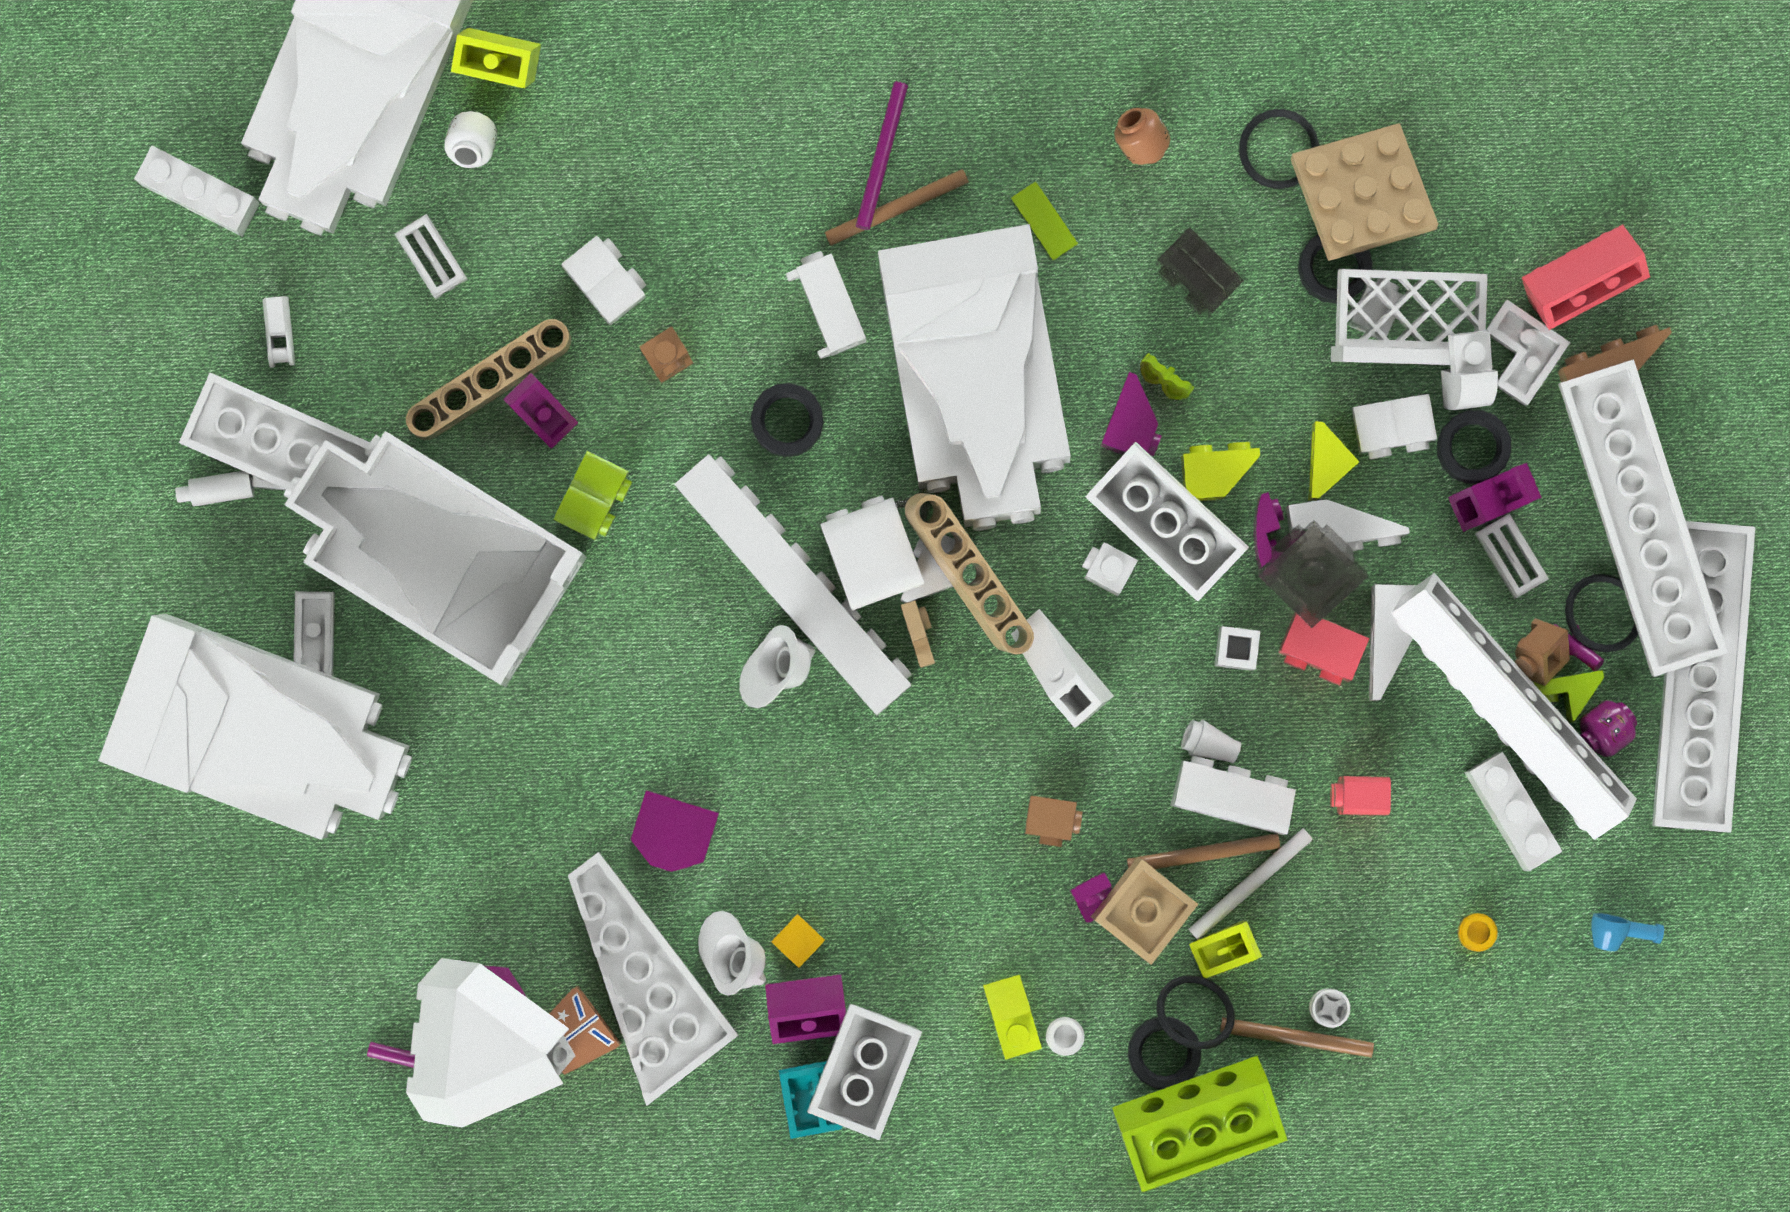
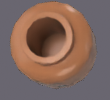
(1142, 136)

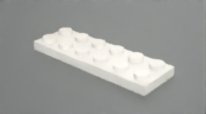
(259, 432)

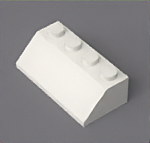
(1166, 521)

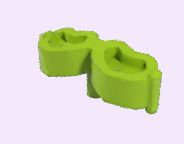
(1158, 374)

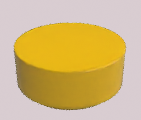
(1477, 932)

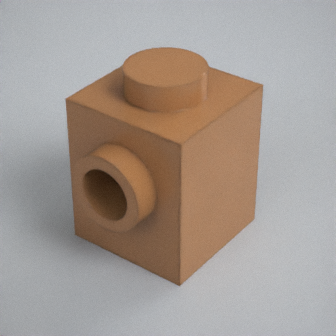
(1052, 820)

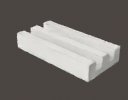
(448, 284)
(1528, 584)

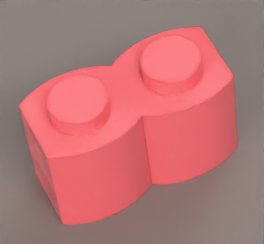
(1361, 795)

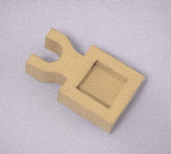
(917, 622)

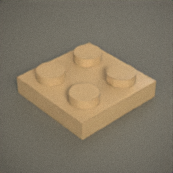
(1144, 910)

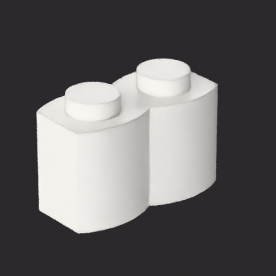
(604, 279)
(1394, 425)

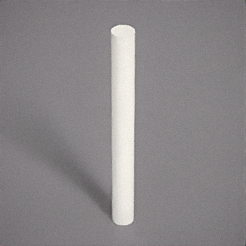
(1250, 884)

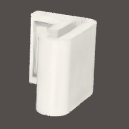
(871, 552)

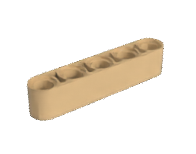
(469, 380)
(985, 582)

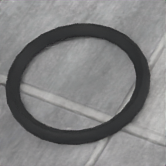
(1245, 136)
(1571, 622)
(1178, 1038)

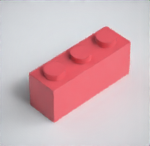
(1586, 277)

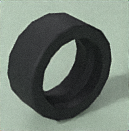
(1319, 290)
(773, 394)
(1486, 420)
(1143, 1073)

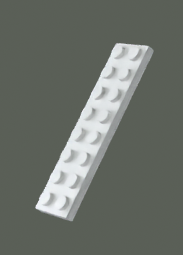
(1643, 518)
(1705, 698)

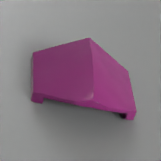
(672, 832)

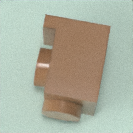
(666, 354)
(1543, 651)

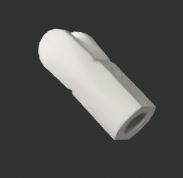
(278, 325)

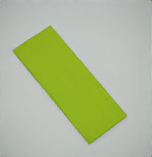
(1044, 220)

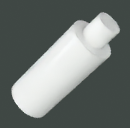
(216, 489)

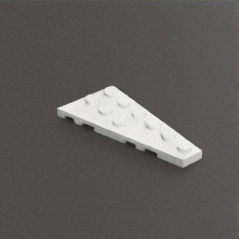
(655, 997)

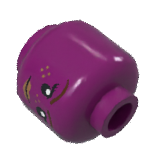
(1608, 728)

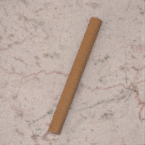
(900, 205)
(1210, 852)
(1300, 1038)

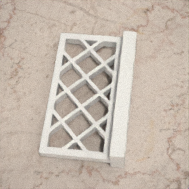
(1399, 350)

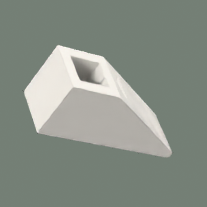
(1347, 522)
(1063, 672)

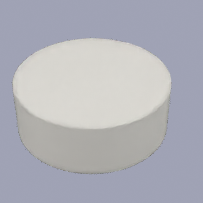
(1065, 1036)

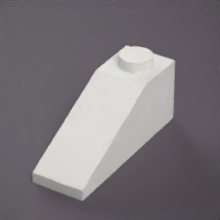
(1387, 640)

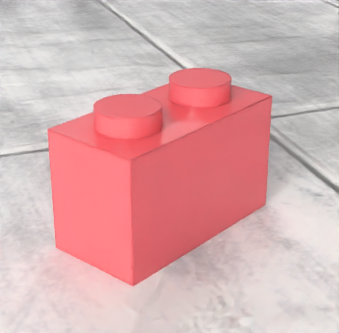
(1323, 647)

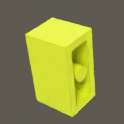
(495, 57)

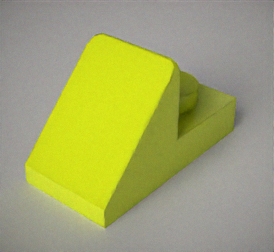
(1012, 1016)

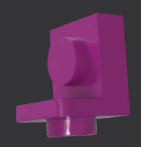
(1091, 894)

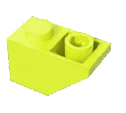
(1214, 473)

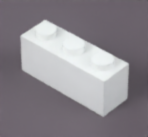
(197, 191)
(1513, 811)

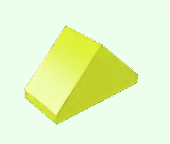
(1328, 460)
(1225, 949)

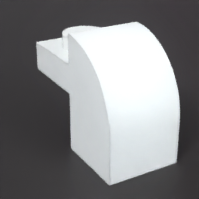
(1471, 377)

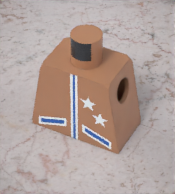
(587, 1032)

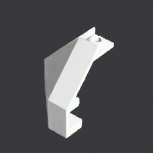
(480, 1046)

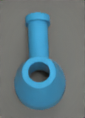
(1611, 931)

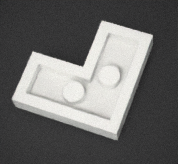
(1534, 348)

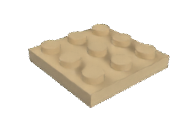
(1364, 191)

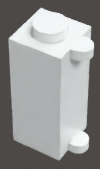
(829, 303)

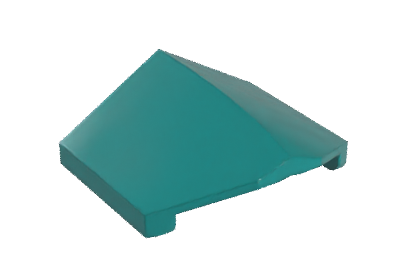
(798, 1088)

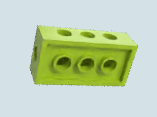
(1199, 1123)

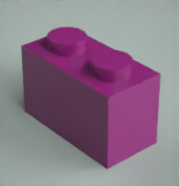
(805, 1008)

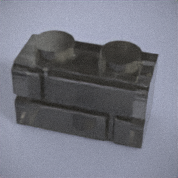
(1198, 272)

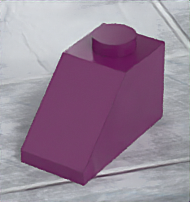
(1132, 421)

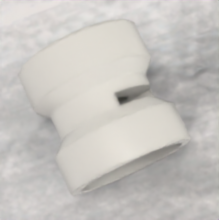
(1333, 1012)

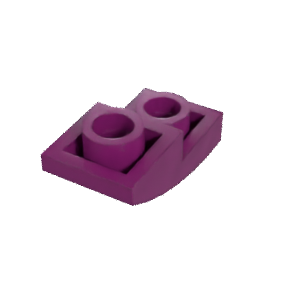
(1266, 521)

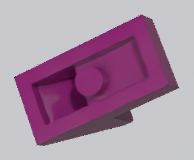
(540, 410)

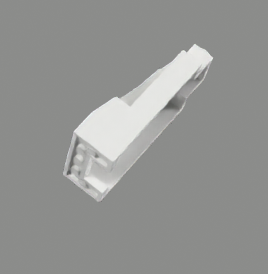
(348, 102)
(976, 370)
(432, 551)
(252, 730)

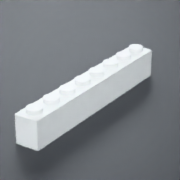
(793, 585)
(1513, 706)

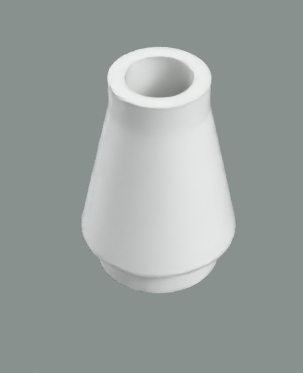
(1208, 742)

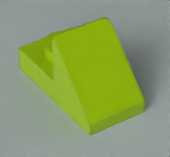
(1575, 689)

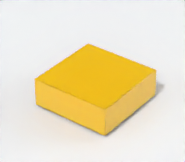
(798, 940)

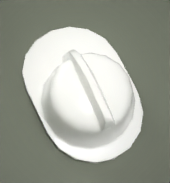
(774, 666)
(730, 954)

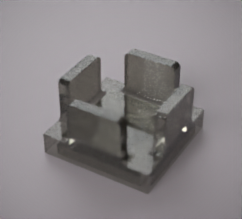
(1312, 571)

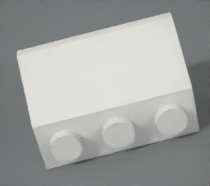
(1234, 795)
(864, 1071)

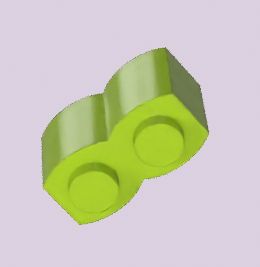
(592, 496)

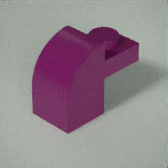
(1494, 497)

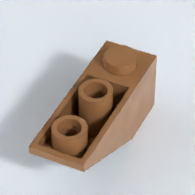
(1616, 353)

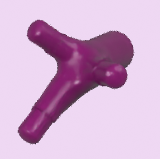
(1584, 653)

